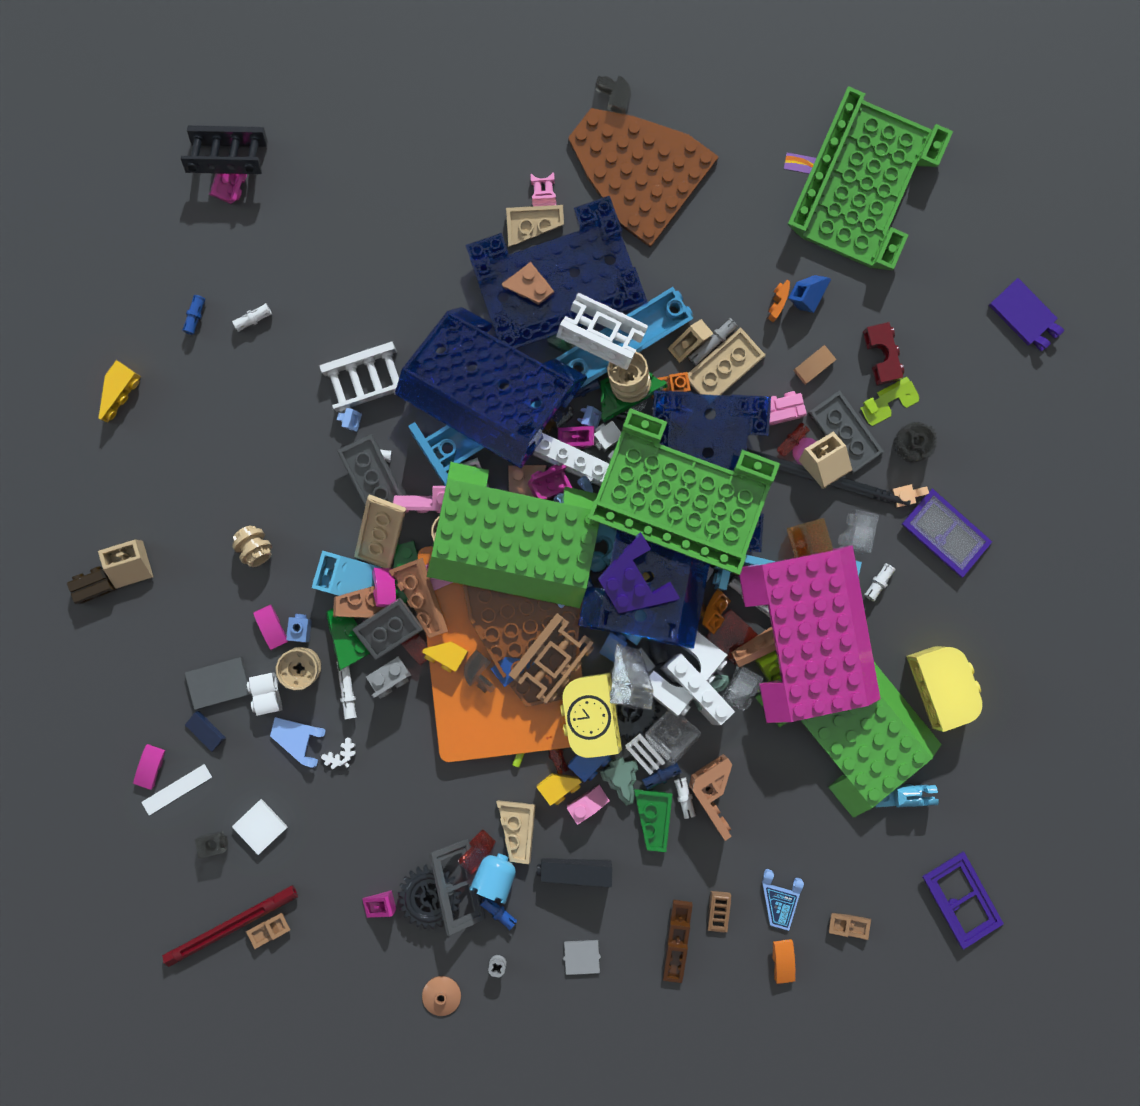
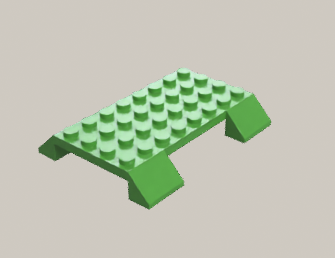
(862, 181)
(682, 498)
(513, 539)
(872, 746)

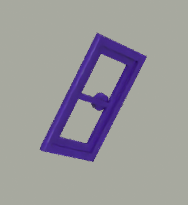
(947, 907)

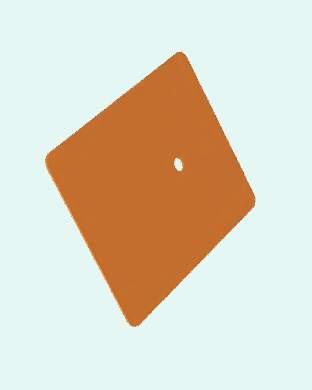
(478, 722)

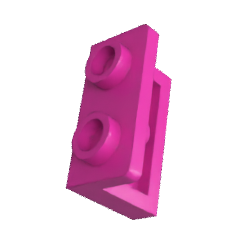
(227, 187)
(549, 483)

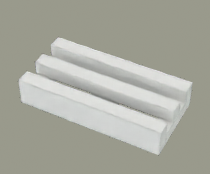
(654, 765)

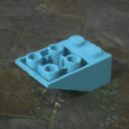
(342, 574)

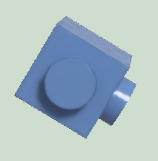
(299, 628)

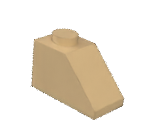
(690, 340)

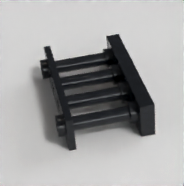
(224, 136)

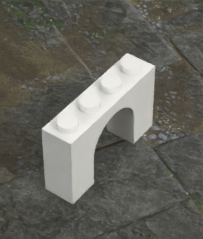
(678, 698)
(713, 705)

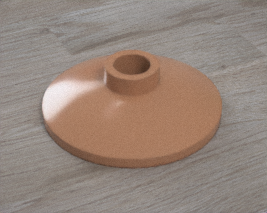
(441, 986)

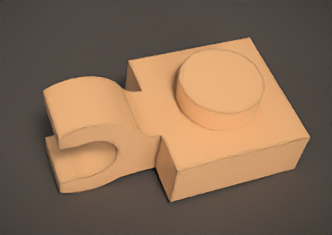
(907, 493)

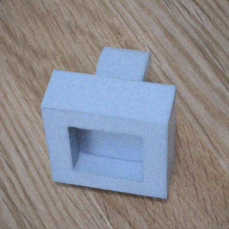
(591, 417)
(350, 419)

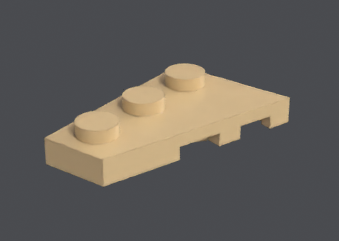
(533, 221)
(518, 829)

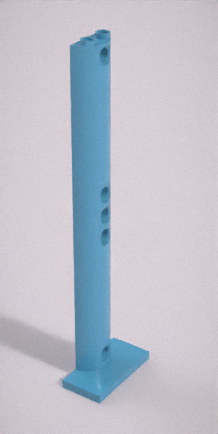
(653, 314)

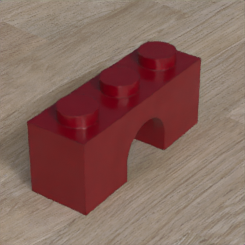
(882, 337)

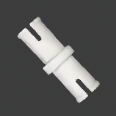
(252, 317)
(879, 582)
(685, 798)

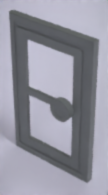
(445, 890)

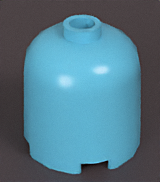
(494, 877)

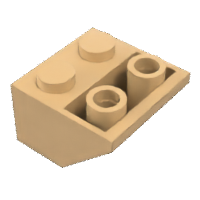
(826, 460)
(126, 563)

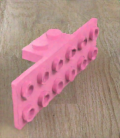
(422, 503)

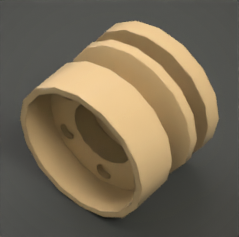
(632, 383)
(288, 673)

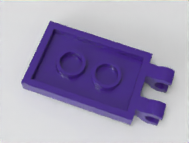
(1026, 314)

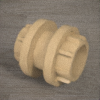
(253, 547)

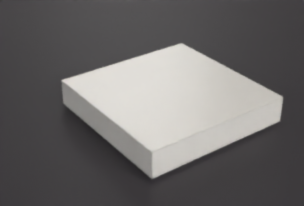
(259, 826)

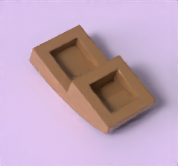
(814, 364)
(849, 925)
(268, 930)

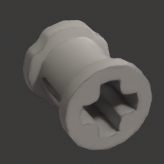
(496, 972)

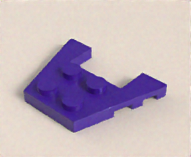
(626, 584)

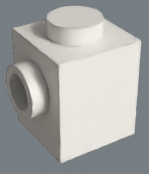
(606, 436)

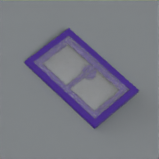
(946, 533)

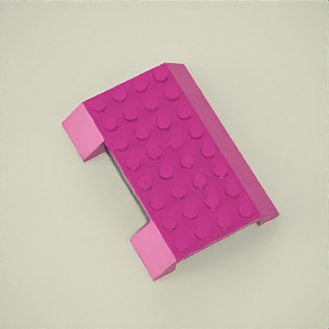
(816, 634)

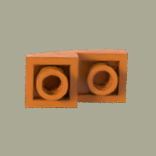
(782, 292)
(676, 382)
(712, 618)
(784, 961)

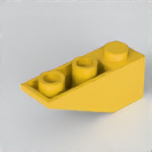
(116, 387)

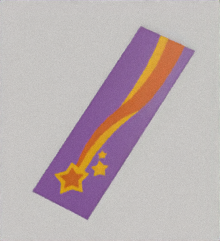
(799, 163)

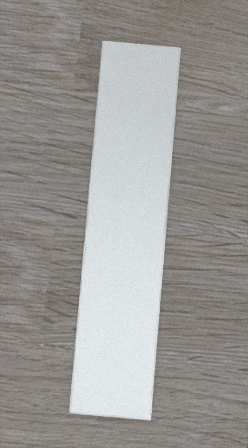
(176, 789)

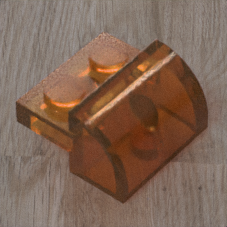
(809, 538)

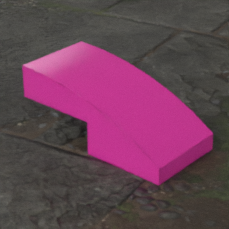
(384, 588)
(270, 627)
(148, 766)

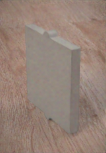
(581, 957)

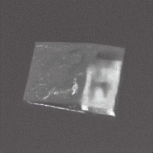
(631, 680)

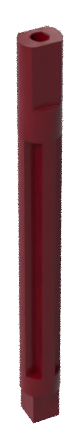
(230, 926)

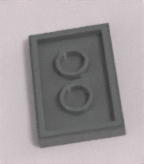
(387, 628)
(217, 683)

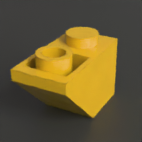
(448, 654)
(556, 786)

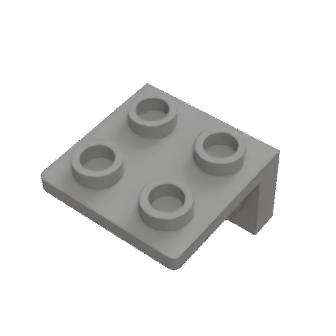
(388, 676)

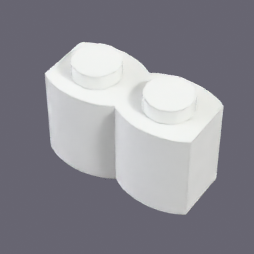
(265, 694)

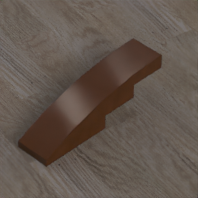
(677, 941)

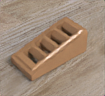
(715, 895)

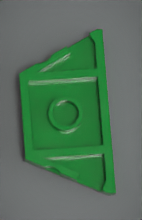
(612, 406)

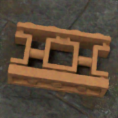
(539, 649)

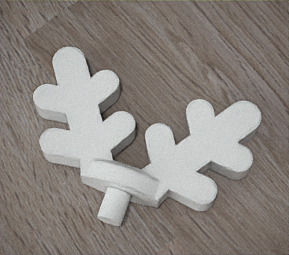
(337, 760)

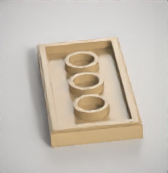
(725, 364)
(379, 532)

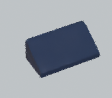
(205, 731)

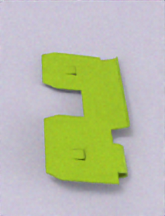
(879, 410)

